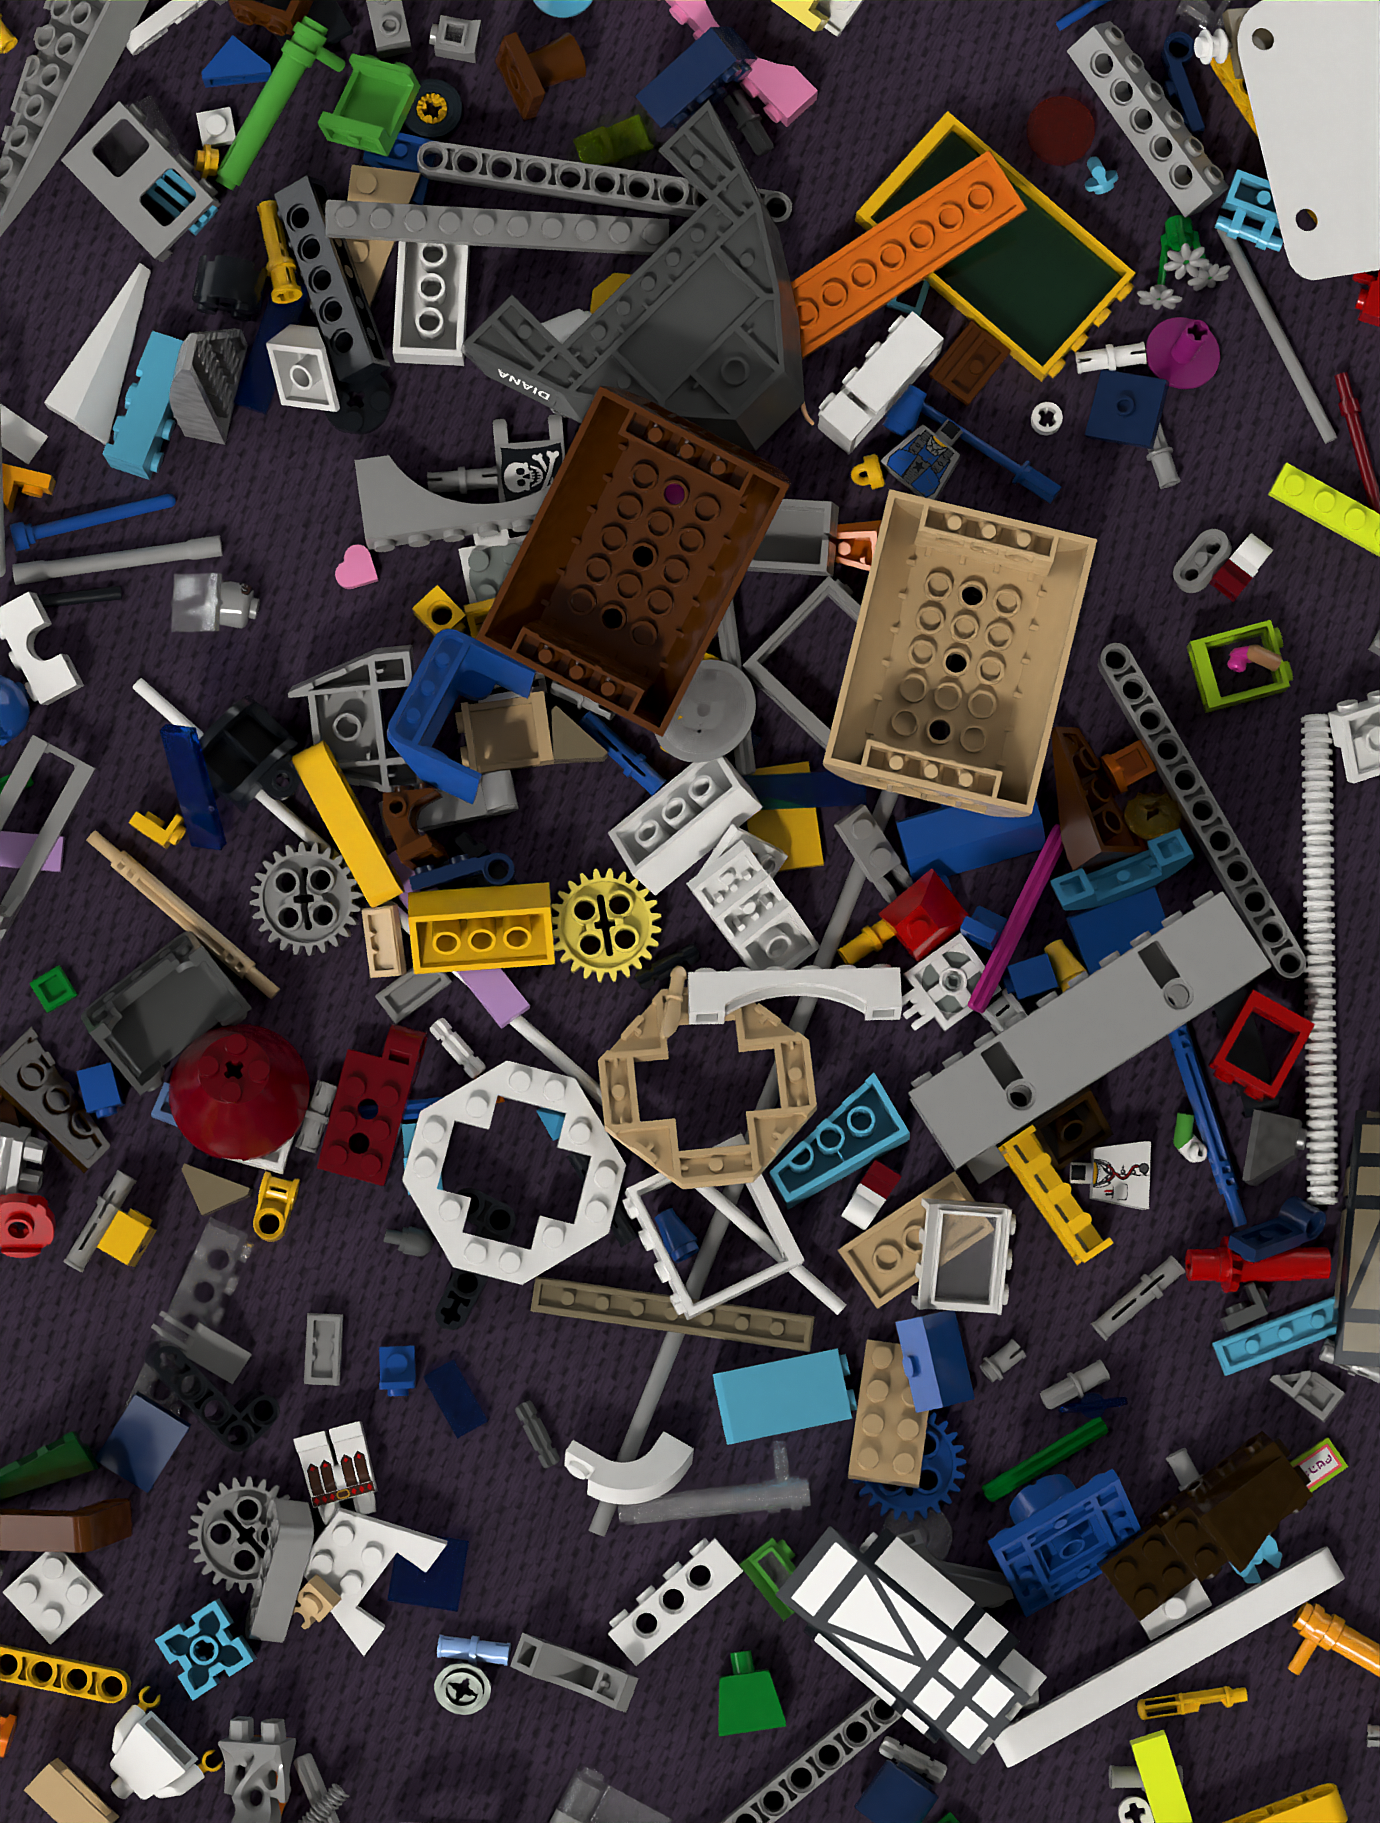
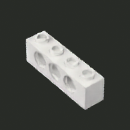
(640, 1645)

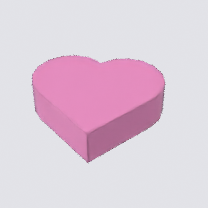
(356, 569)

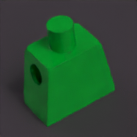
(747, 1698)

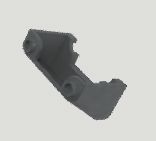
(163, 1010)

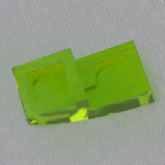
(614, 143)

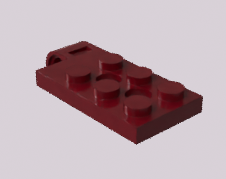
(389, 1084)

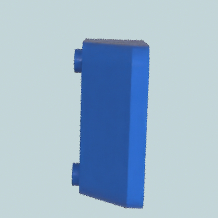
(450, 668)

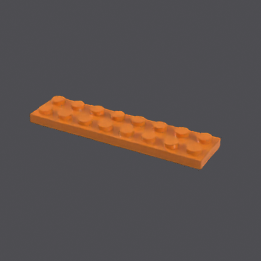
(903, 250)

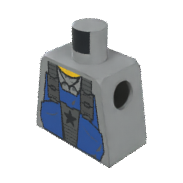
(925, 459)

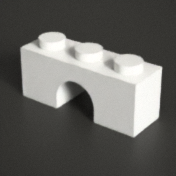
(46, 679)

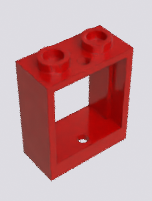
(1278, 1015)

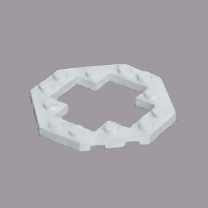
(475, 1106)

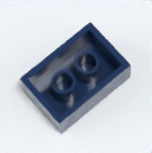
(697, 76)

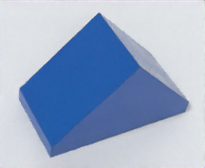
(235, 66)

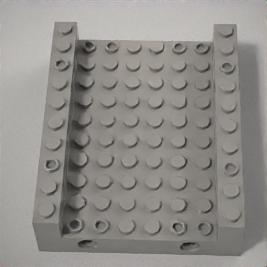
(1088, 1028)

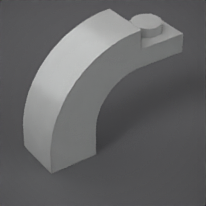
(574, 1671)

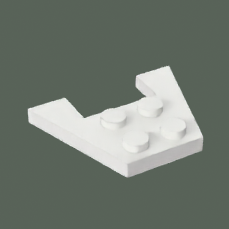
(352, 1557)

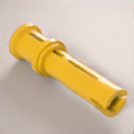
(280, 265)

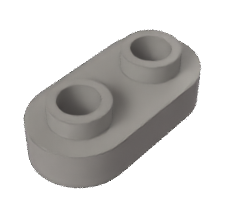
(1200, 561)

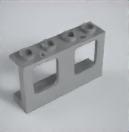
(124, 193)

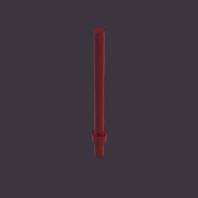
(1350, 409)

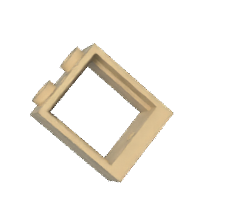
(68, 1797)

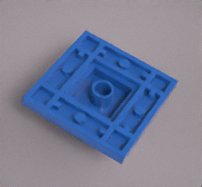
(1061, 1536)

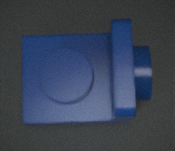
(983, 927)
(397, 1369)

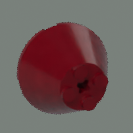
(239, 1092)

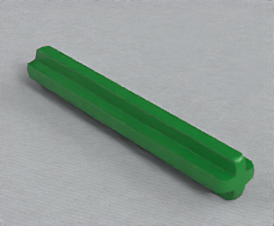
(1045, 1459)

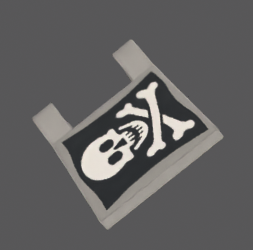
(527, 466)

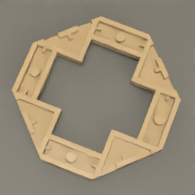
(657, 1139)

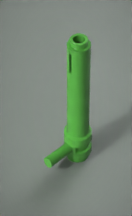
(297, 56)

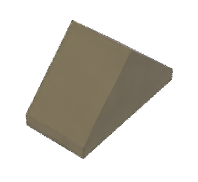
(572, 743)
(212, 1191)

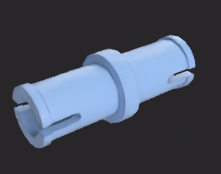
(474, 1650)

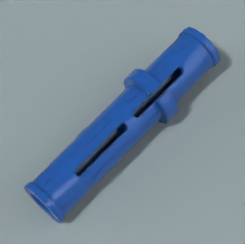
(650, 781)

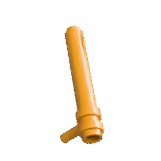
(1332, 1633)

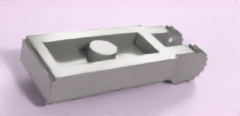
(872, 851)

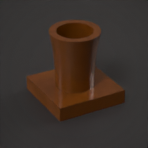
(531, 72)

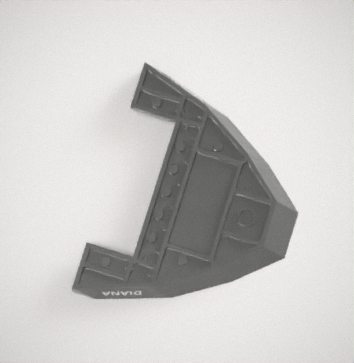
(693, 329)

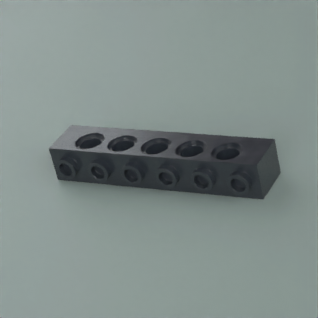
(345, 291)

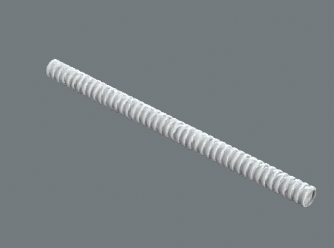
(1319, 959)

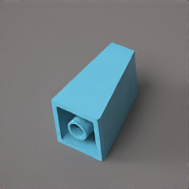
(784, 1396)

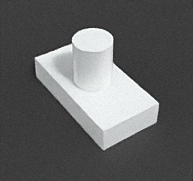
(1176, 1610)

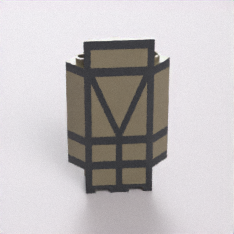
(1358, 1261)

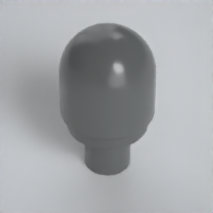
(410, 1240)

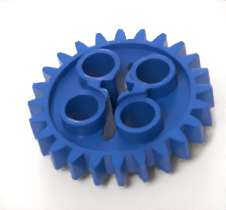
(940, 1464)

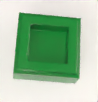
(53, 989)

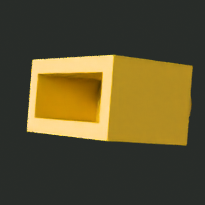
(127, 1236)

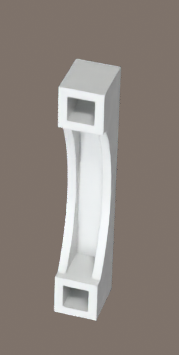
(869, 990)

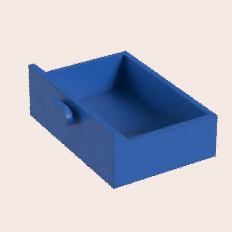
(1114, 925)
(935, 1361)

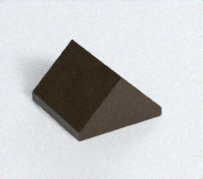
(1071, 1129)

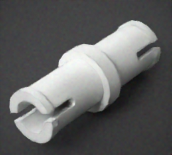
(1110, 357)

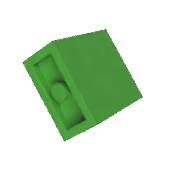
(371, 105)

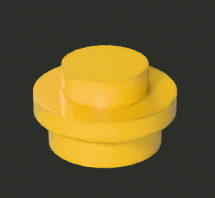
(206, 161)

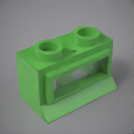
(769, 1569)

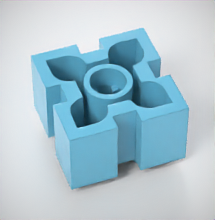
(200, 1670)

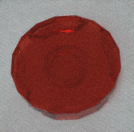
(1060, 130)

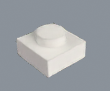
(216, 127)

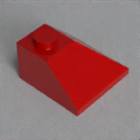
(924, 916)

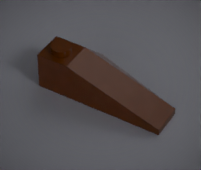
(1089, 817)

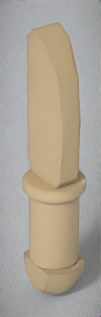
(673, 1005)

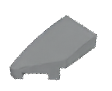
(1311, 1392)

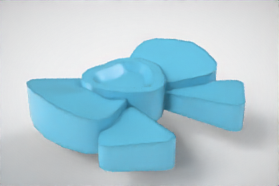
(1269, 1552)

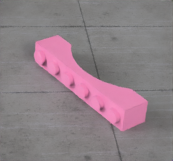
(776, 85)

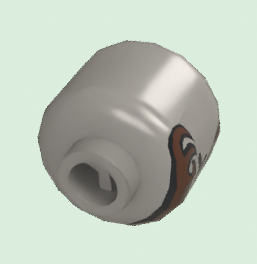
(238, 604)

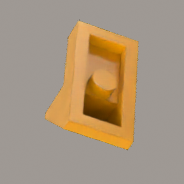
(30, 481)

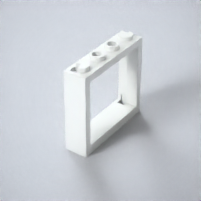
(665, 1268)

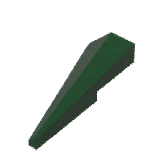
(47, 1465)

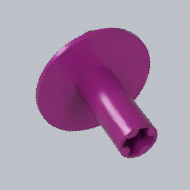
(1183, 352)

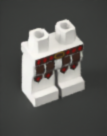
(338, 1482)

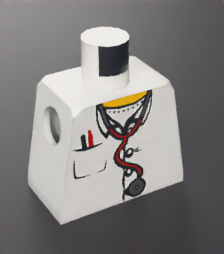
(1117, 1174)

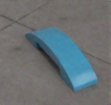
(1126, 877)

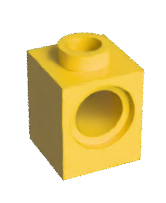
(434, 601)

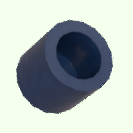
(897, 1796)

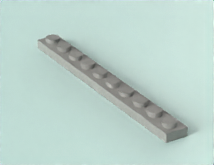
(494, 227)

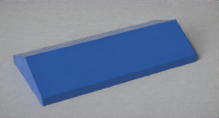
(962, 840)

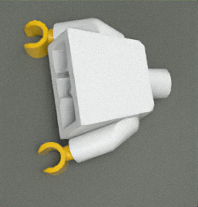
(152, 1757)

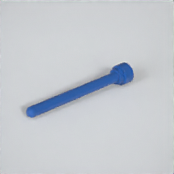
(26, 534)

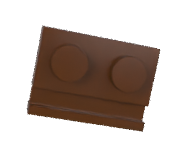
(969, 363)

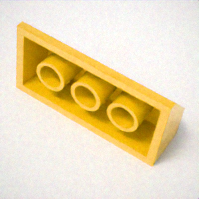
(481, 928)

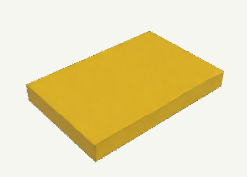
(789, 829)

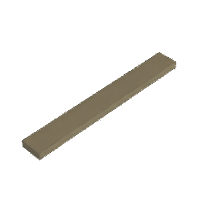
(657, 1313)

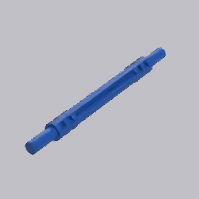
(1207, 1121)

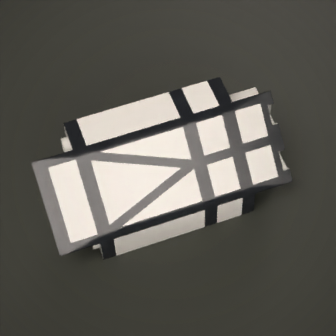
(912, 1638)

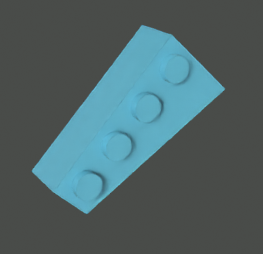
(149, 413)
(841, 1144)

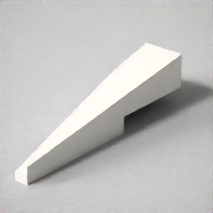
(94, 379)

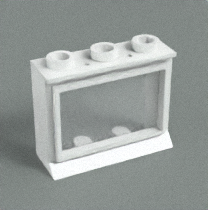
(964, 1256)

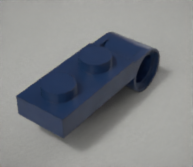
(1176, 83)
(460, 868)
(1295, 1225)

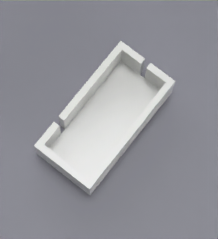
(880, 381)

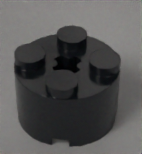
(229, 286)

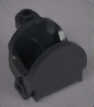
(248, 754)

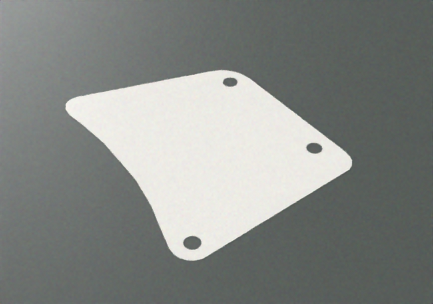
(1319, 127)

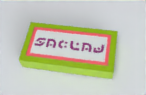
(1320, 1463)

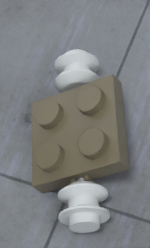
(1223, 43)

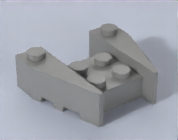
(350, 715)

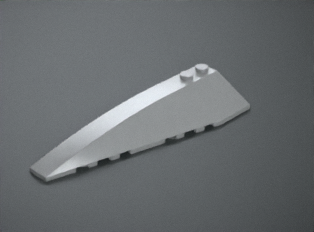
(59, 89)
(207, 383)

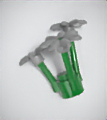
(1180, 238)

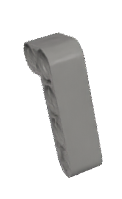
(494, 797)
(281, 1571)

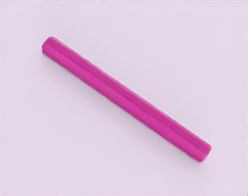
(1017, 921)

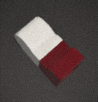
(1241, 567)
(870, 1194)

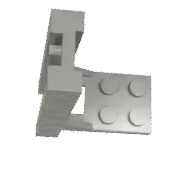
(50, 831)

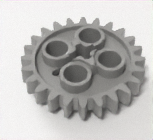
(275, 900)
(221, 1555)

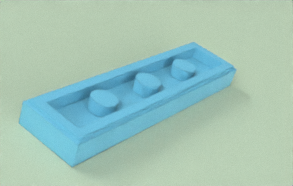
(1276, 1337)

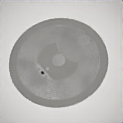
(714, 713)

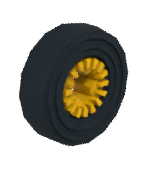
(448, 117)

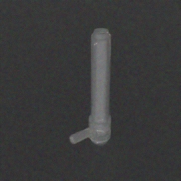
(769, 1496)

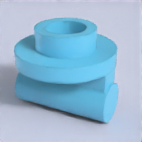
(1102, 180)

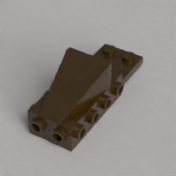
(1208, 1524)

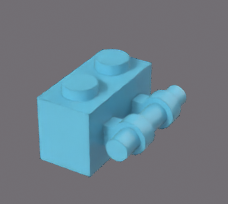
(1250, 198)

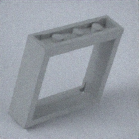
(770, 685)

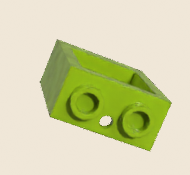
(1204, 673)

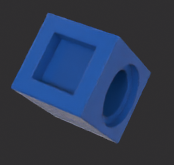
(1029, 977)
(101, 1090)

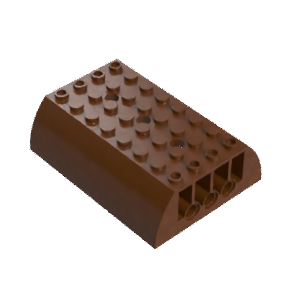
(584, 560)

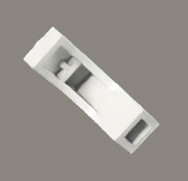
(634, 1480)

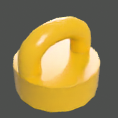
(874, 472)

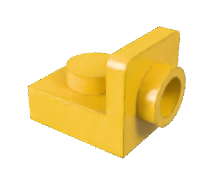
(152, 827)

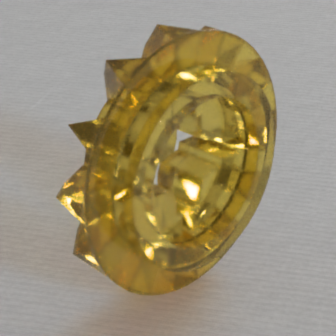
(1161, 824)

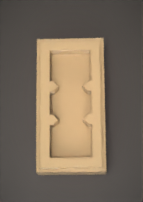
(384, 941)

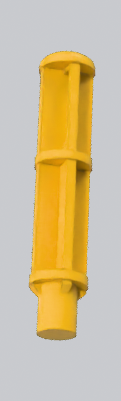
(1191, 1701)

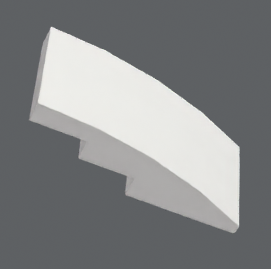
(752, 911)

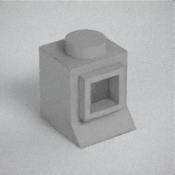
(456, 38)

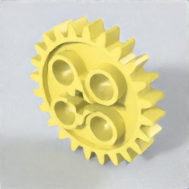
(635, 920)

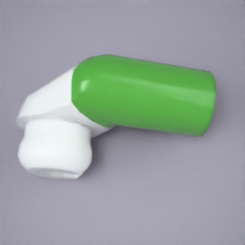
(1186, 1141)

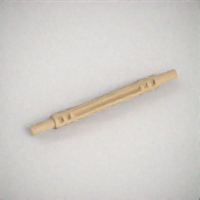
(183, 914)

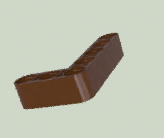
(66, 1530)

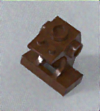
(413, 848)

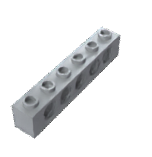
(1131, 114)

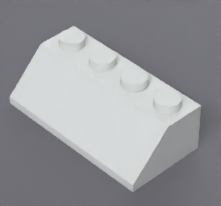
(683, 821)

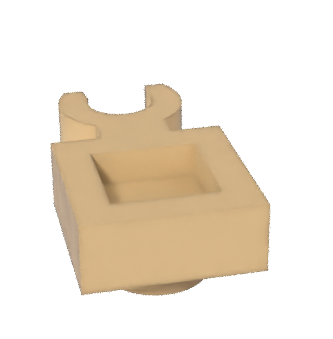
(315, 1601)

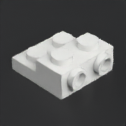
(1357, 733)

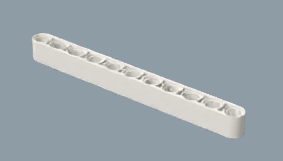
(1168, 1656)

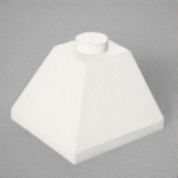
(302, 369)

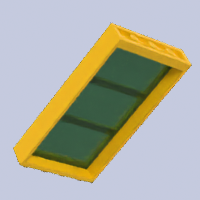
(1028, 282)

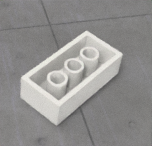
(431, 303)

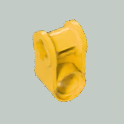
(275, 1204)

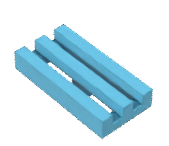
(203, 220)

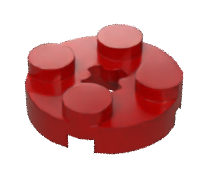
(38, 1229)

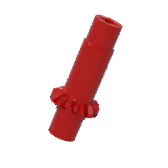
(1230, 1268)

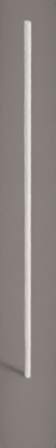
(520, 1024)

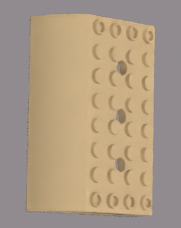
(1011, 645)

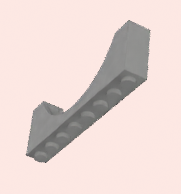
(404, 513)

